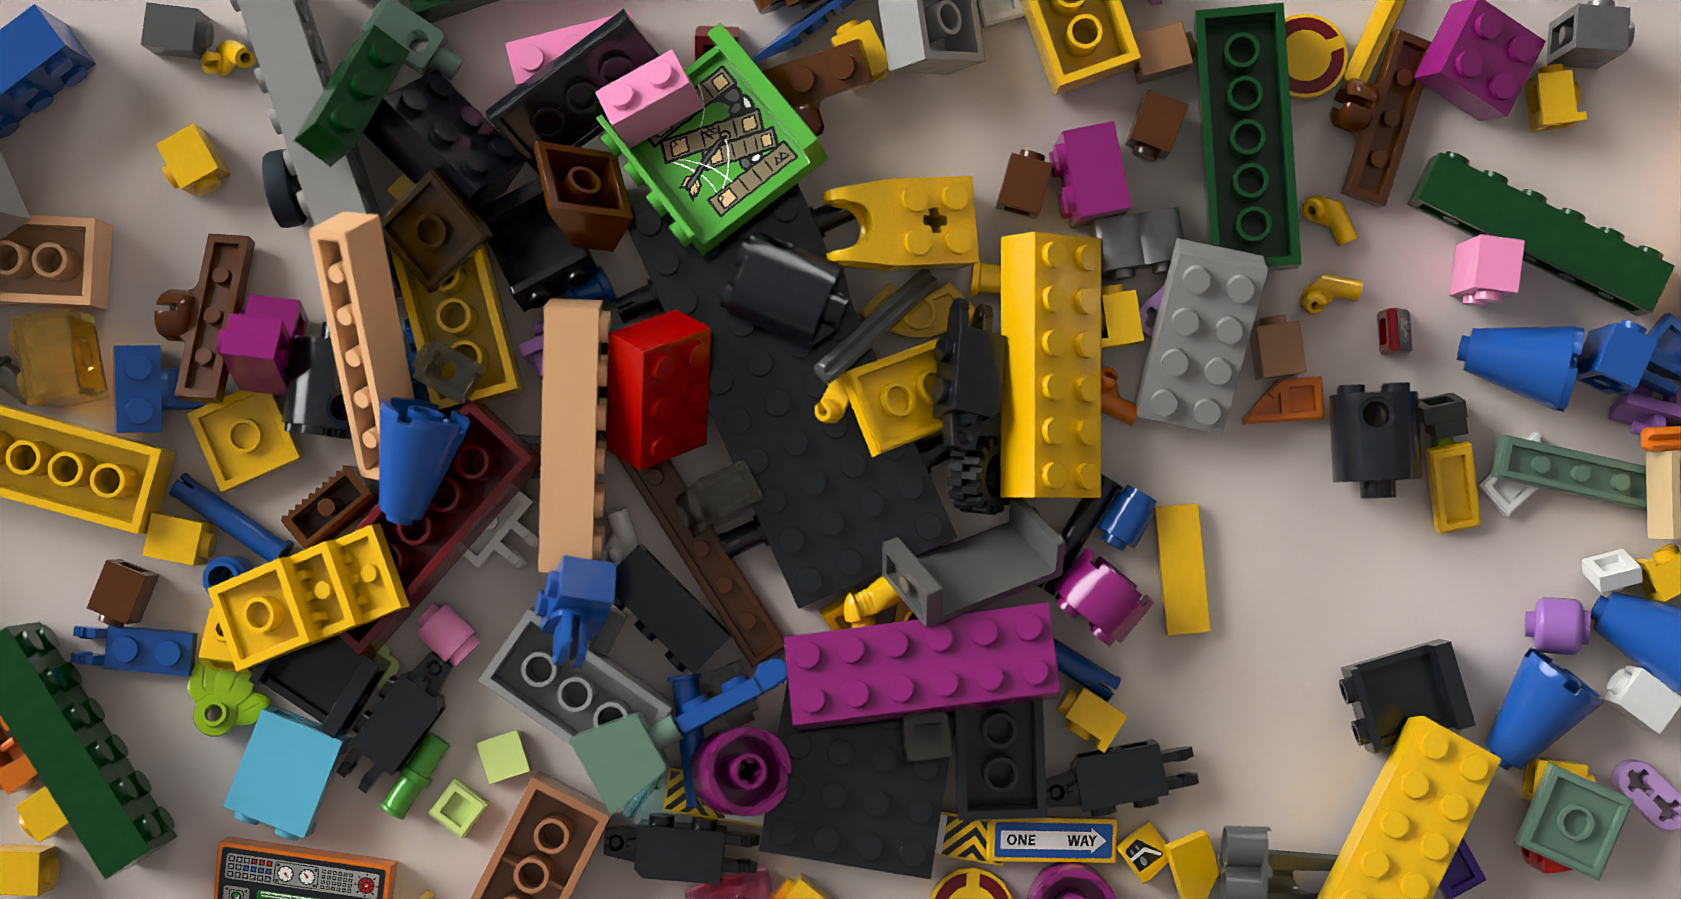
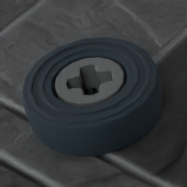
(282, 190)

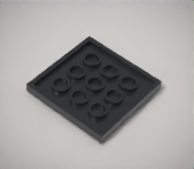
(857, 798)

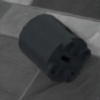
(787, 290)
(314, 389)
(1375, 453)

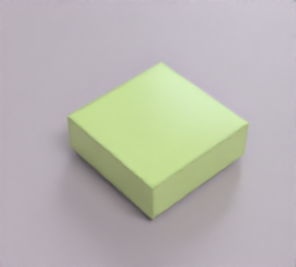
(504, 756)
(459, 808)

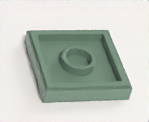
(1573, 821)

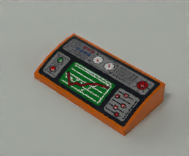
(294, 872)

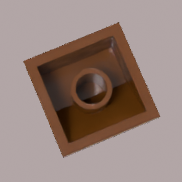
(584, 194)

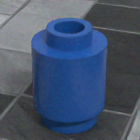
(1127, 518)
(221, 568)

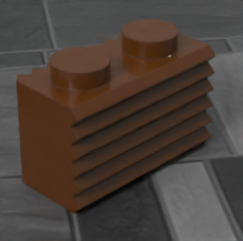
(331, 507)

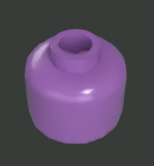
(1558, 625)

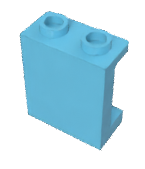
(285, 773)

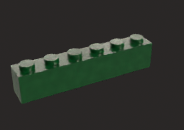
(1554, 238)

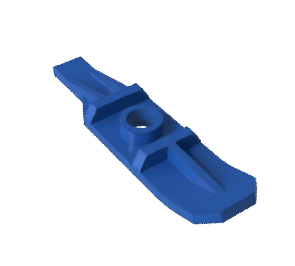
(809, 23)

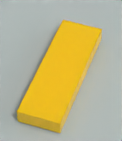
(1181, 569)

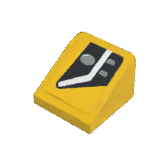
(1144, 851)

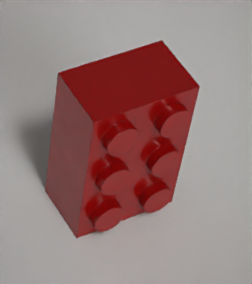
(658, 388)

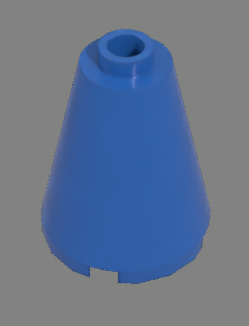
(1526, 360)
(414, 455)
(1644, 632)
(1538, 710)

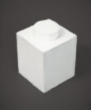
(1642, 698)

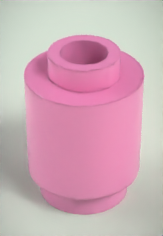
(447, 634)

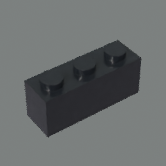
(667, 610)

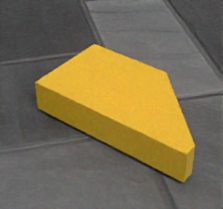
(1193, 865)

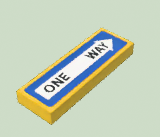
(1052, 839)

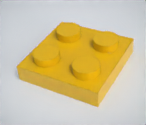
(244, 438)

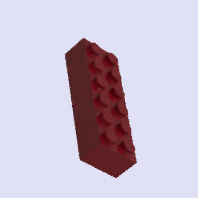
(475, 489)

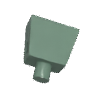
(405, 28)
(625, 755)

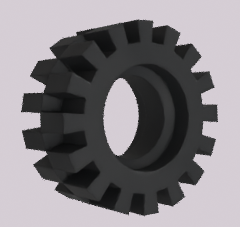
(977, 478)

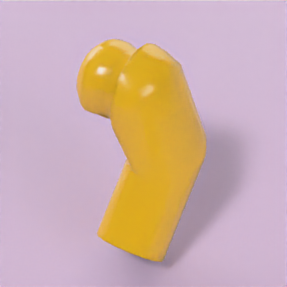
(833, 403)

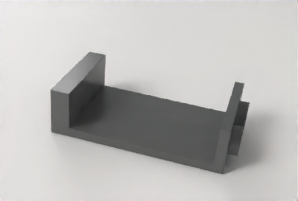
(976, 567)

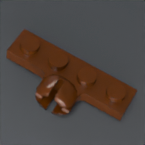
(819, 76)
(1380, 118)
(202, 312)

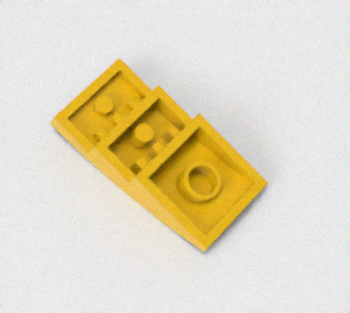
(308, 597)

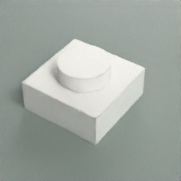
(1612, 571)

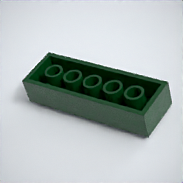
(1247, 132)
(77, 752)

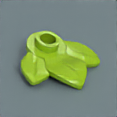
(227, 691)

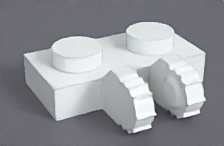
(494, 535)

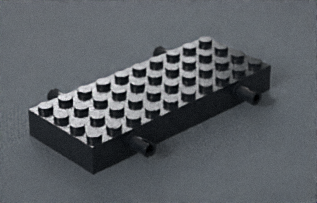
(820, 486)

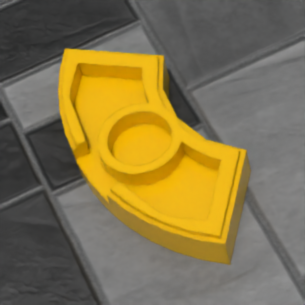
(927, 318)

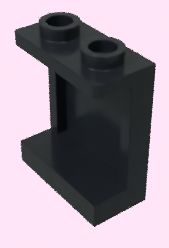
(533, 248)
(325, 681)
(1405, 685)

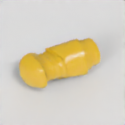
(861, 606)

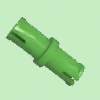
(415, 775)

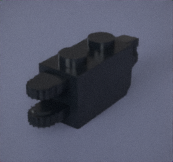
(967, 375)
(400, 720)
(1119, 777)
(679, 849)

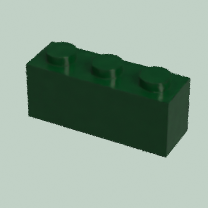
(352, 96)

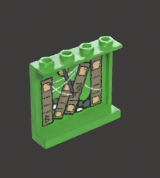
(727, 157)

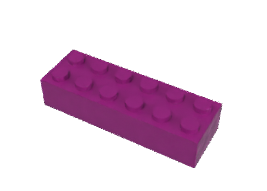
(922, 670)

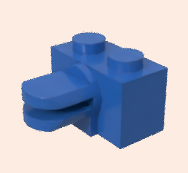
(1621, 358)
(143, 389)
(575, 605)

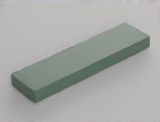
(1570, 472)

